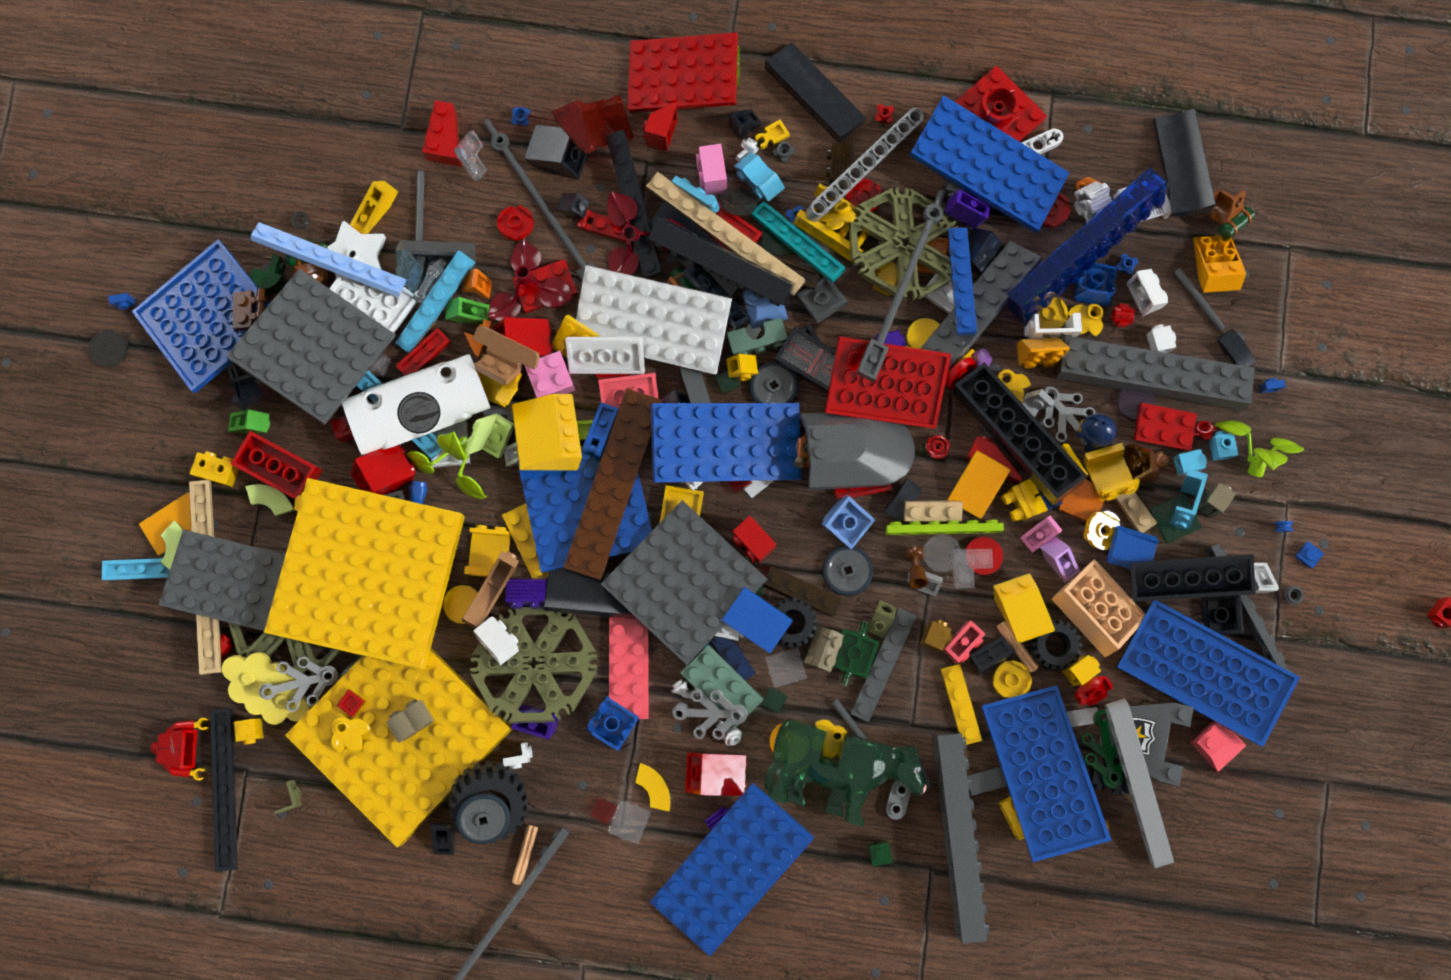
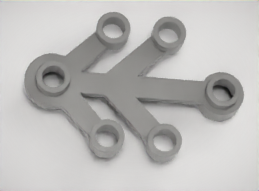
(1065, 413)
(302, 682)
(712, 712)

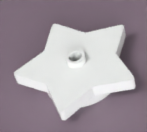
(365, 246)

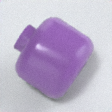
(981, 356)

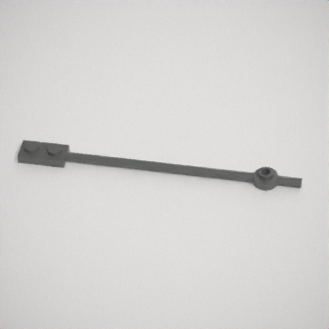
(504, 148)
(875, 350)
(546, 853)

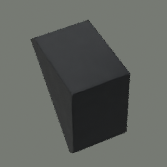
(743, 122)
(443, 838)

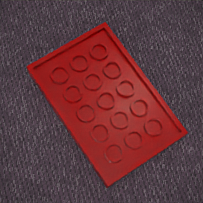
(684, 71)
(905, 389)

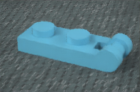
(697, 193)

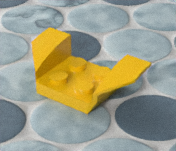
(498, 392)

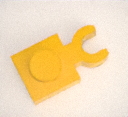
(773, 133)

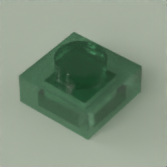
(726, 383)
(774, 700)

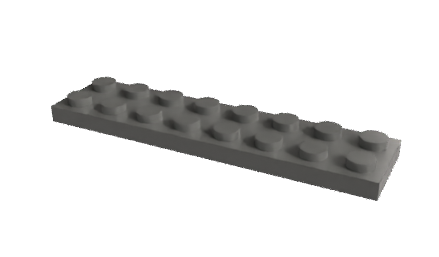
(989, 298)

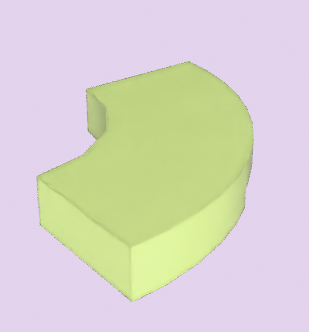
(271, 497)
(171, 537)

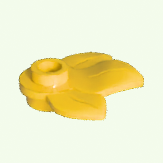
(839, 215)
(1089, 323)
(1016, 383)
(350, 736)
(831, 744)

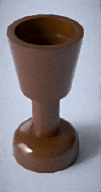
(917, 574)

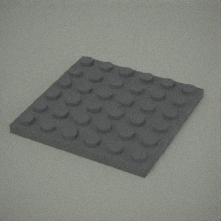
(311, 346)
(682, 582)

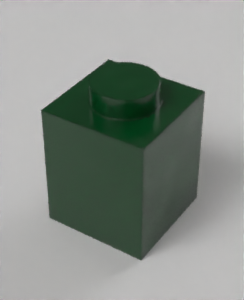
(879, 853)

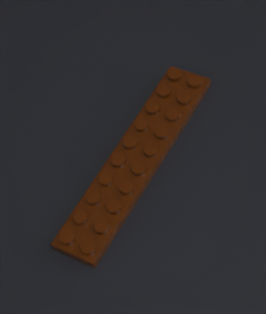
(612, 486)

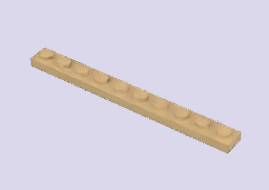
(720, 228)
(207, 628)

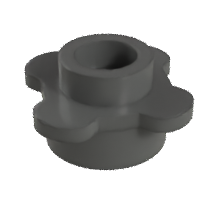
(784, 146)

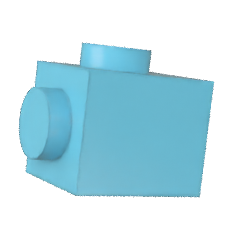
(1223, 446)
(1191, 460)

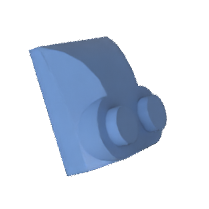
(761, 310)
(847, 521)

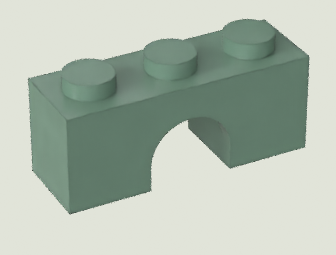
(773, 337)

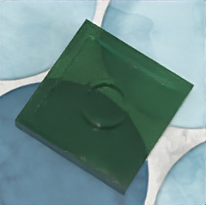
(1163, 514)

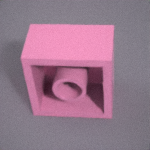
(711, 169)
(550, 376)

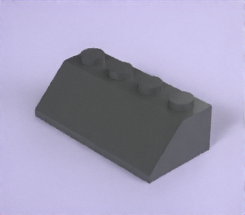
(431, 251)

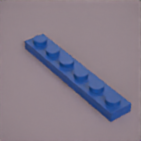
(962, 281)

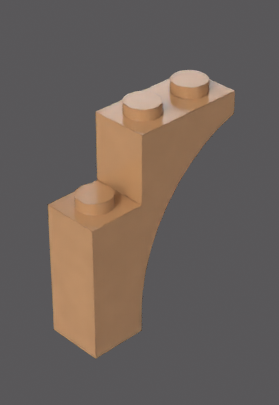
(491, 589)

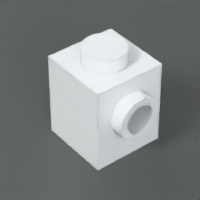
(1162, 339)

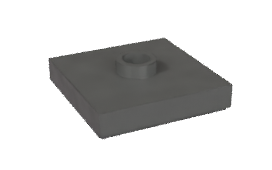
(822, 301)

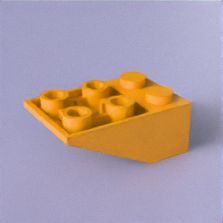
(1218, 264)
(1040, 352)

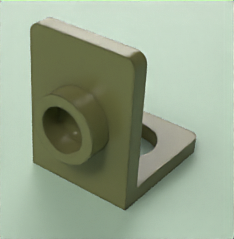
(882, 620)
(295, 795)

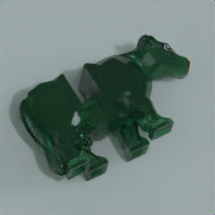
(858, 769)

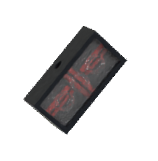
(807, 358)

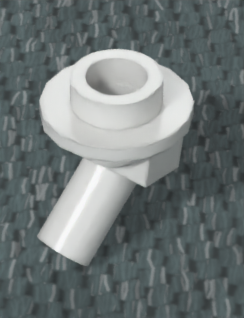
(749, 146)
(681, 688)
(732, 735)

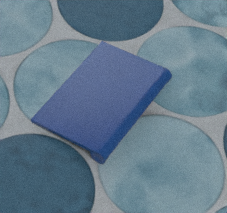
(757, 620)

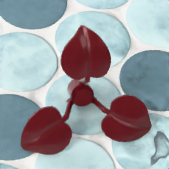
(621, 210)
(527, 258)

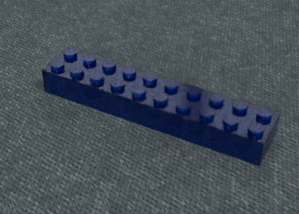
(1087, 245)

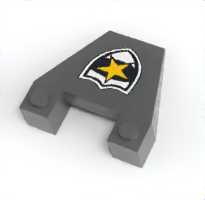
(1153, 729)

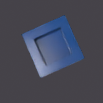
(122, 301)
(1272, 385)
(1309, 555)

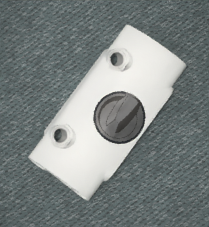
(415, 405)

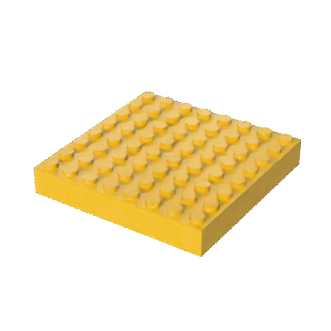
(365, 573)
(407, 780)

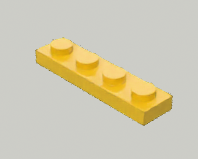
(961, 703)

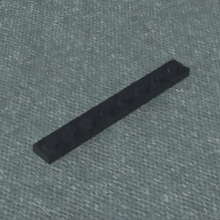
(630, 186)
(223, 790)

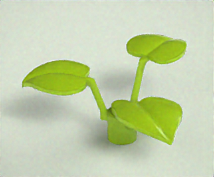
(450, 445)
(1262, 456)

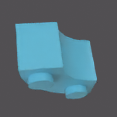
(759, 177)

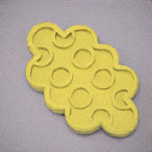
(248, 676)

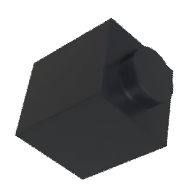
(573, 205)

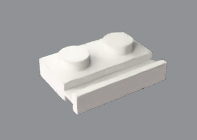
(942, 297)

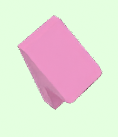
(1041, 533)

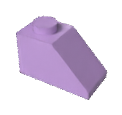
(1060, 558)

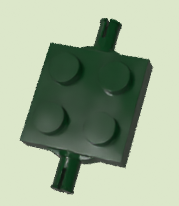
(856, 653)

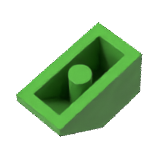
(466, 311)
(249, 421)

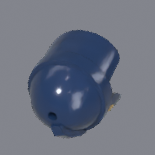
(1097, 431)

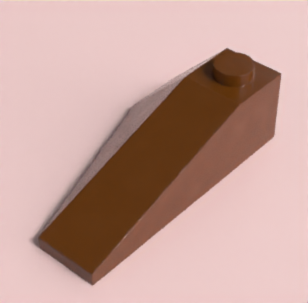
(1141, 463)

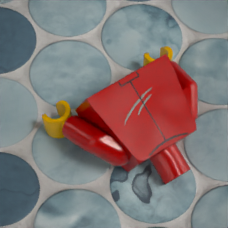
(178, 748)

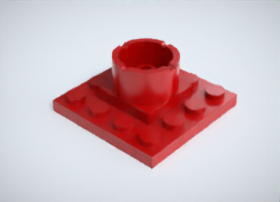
(1003, 105)

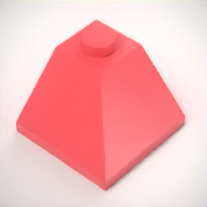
(1217, 744)

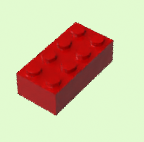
(274, 465)

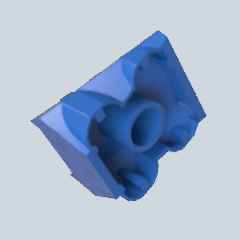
(1096, 285)
(1130, 546)
(612, 723)

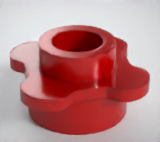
(884, 118)
(1204, 430)

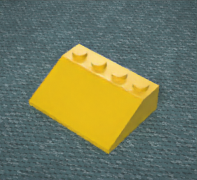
(547, 433)

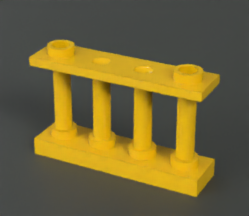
(825, 235)

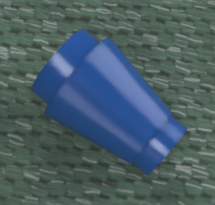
(418, 491)

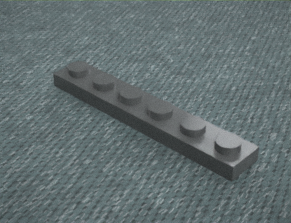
(883, 665)

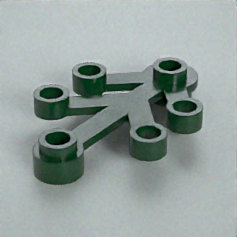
(1107, 752)

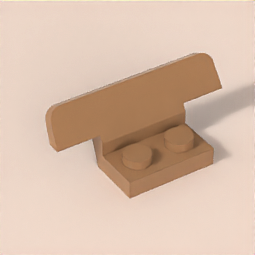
(503, 356)

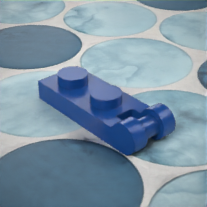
(600, 429)

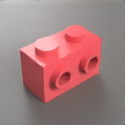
(963, 641)

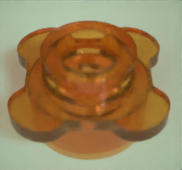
(1161, 459)

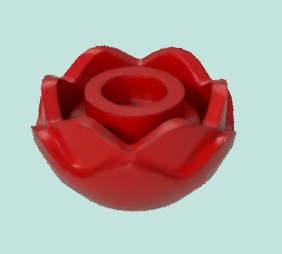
(940, 441)

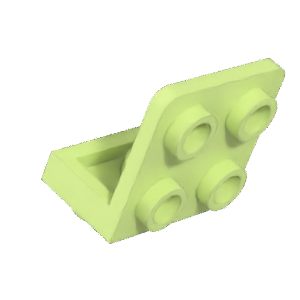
(490, 435)

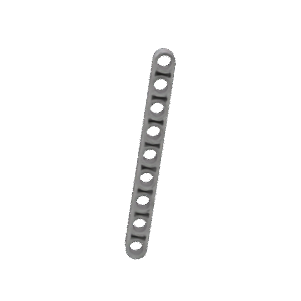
(858, 169)
(1139, 783)

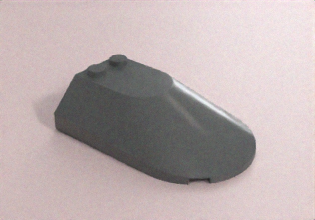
(855, 451)

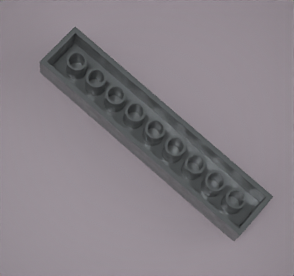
(1156, 373)
(959, 838)

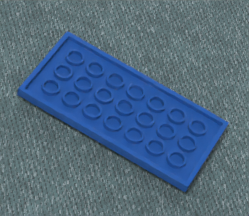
(989, 164)
(724, 441)
(1208, 672)
(1045, 774)
(731, 869)

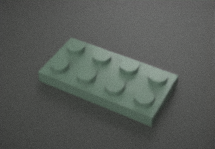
(712, 672)

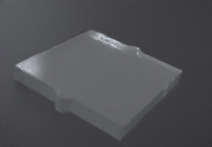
(786, 667)
(629, 822)

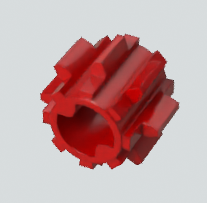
(1122, 315)

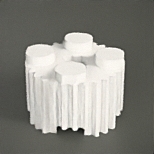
(1092, 199)

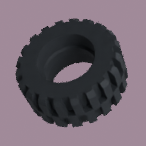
(491, 778)

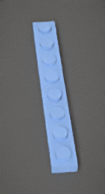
(328, 259)

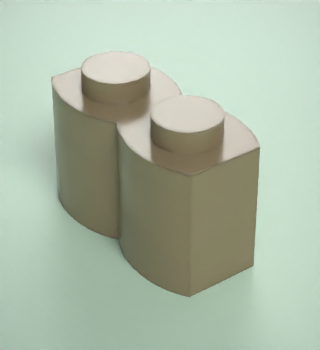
(410, 720)

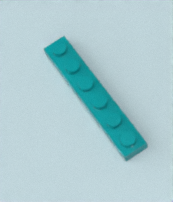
(798, 242)

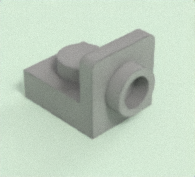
(1036, 401)

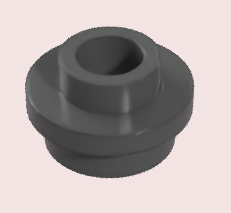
(1299, 595)

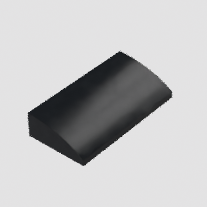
(704, 282)

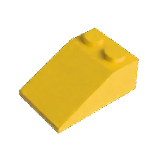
(1023, 608)

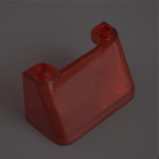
(591, 122)

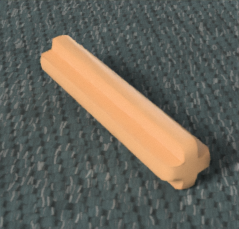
(1018, 648)
(524, 855)

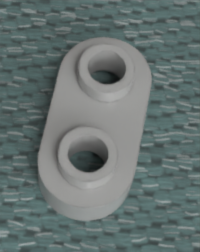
(897, 799)

